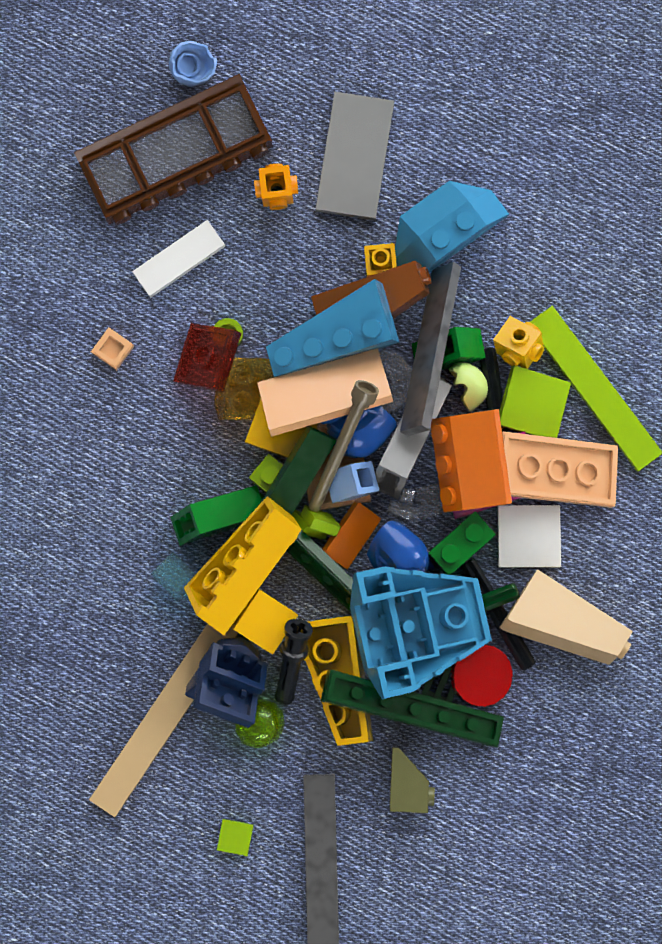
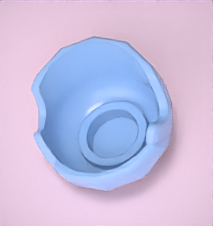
(192, 63)

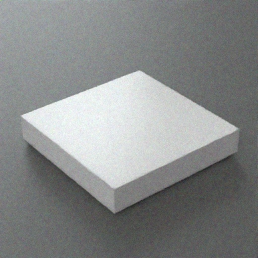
(529, 536)

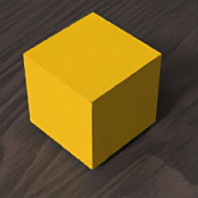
(264, 621)

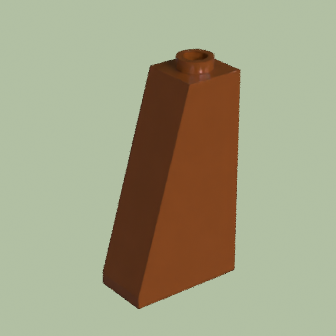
(402, 284)

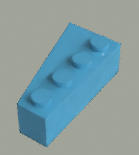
(342, 330)

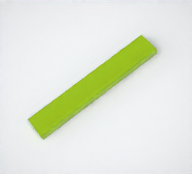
(596, 390)

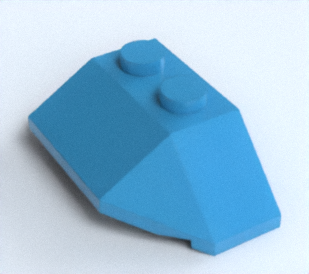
(446, 223)

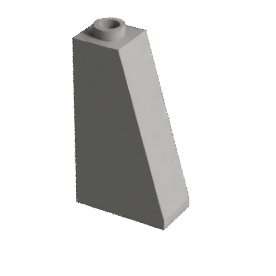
(404, 451)

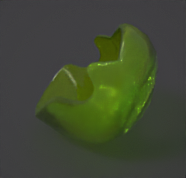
(267, 726)

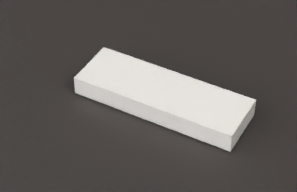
(178, 258)

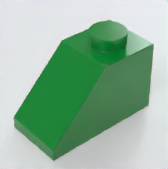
(462, 345)

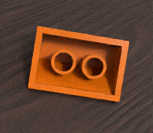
(470, 461)

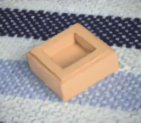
(112, 348)

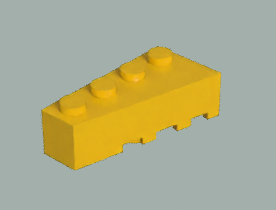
(241, 565)
(336, 648)

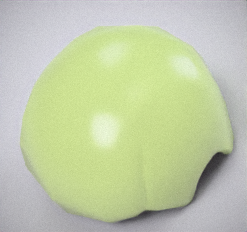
(473, 382)

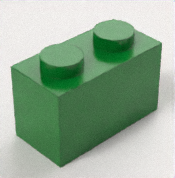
(461, 544)

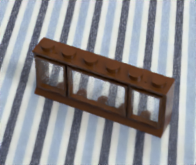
(174, 150)

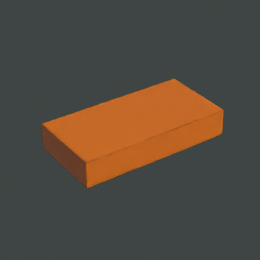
(354, 532)

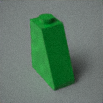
(215, 514)

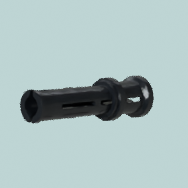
(293, 651)

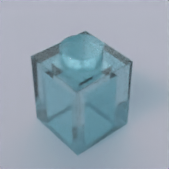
(174, 576)

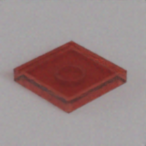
(207, 357)

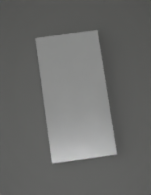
(354, 156)

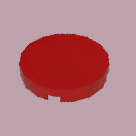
(482, 676)

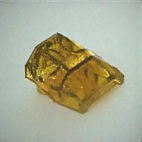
(241, 391)

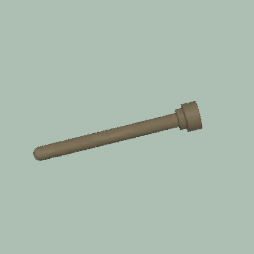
(363, 396)

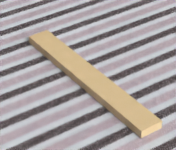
(154, 729)

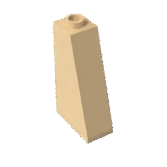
(565, 621)

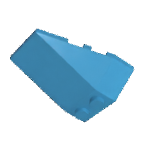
(414, 625)

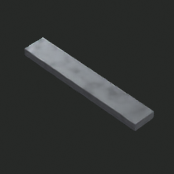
(430, 350)
(321, 859)

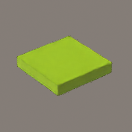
(533, 402)

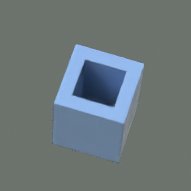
(353, 482)

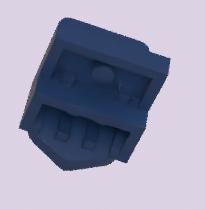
(229, 681)

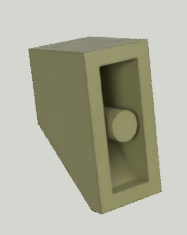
(408, 786)

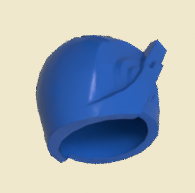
(371, 432)
(398, 548)

